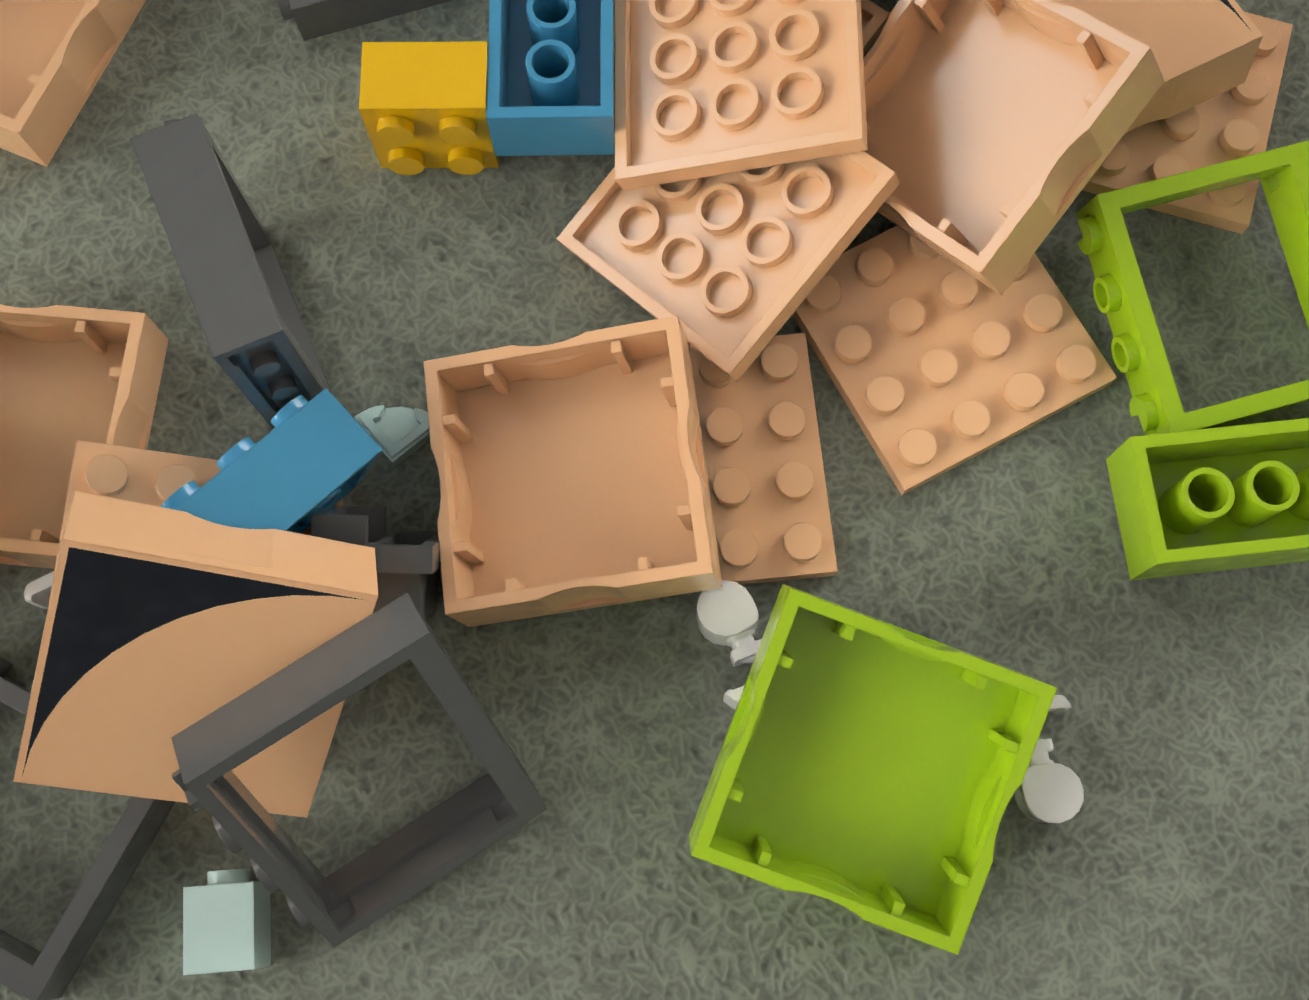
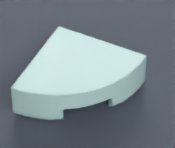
(396, 430)

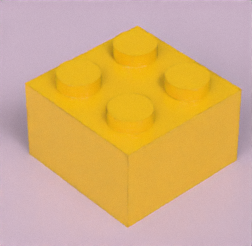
(427, 105)

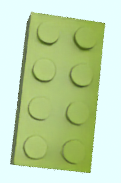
(1213, 498)

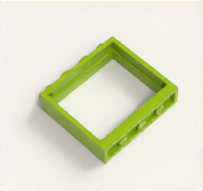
(1123, 296)

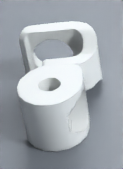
(730, 619)
(1049, 789)

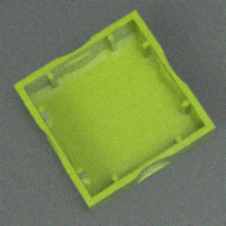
(869, 768)

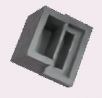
(404, 559)

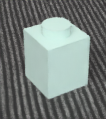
(226, 924)

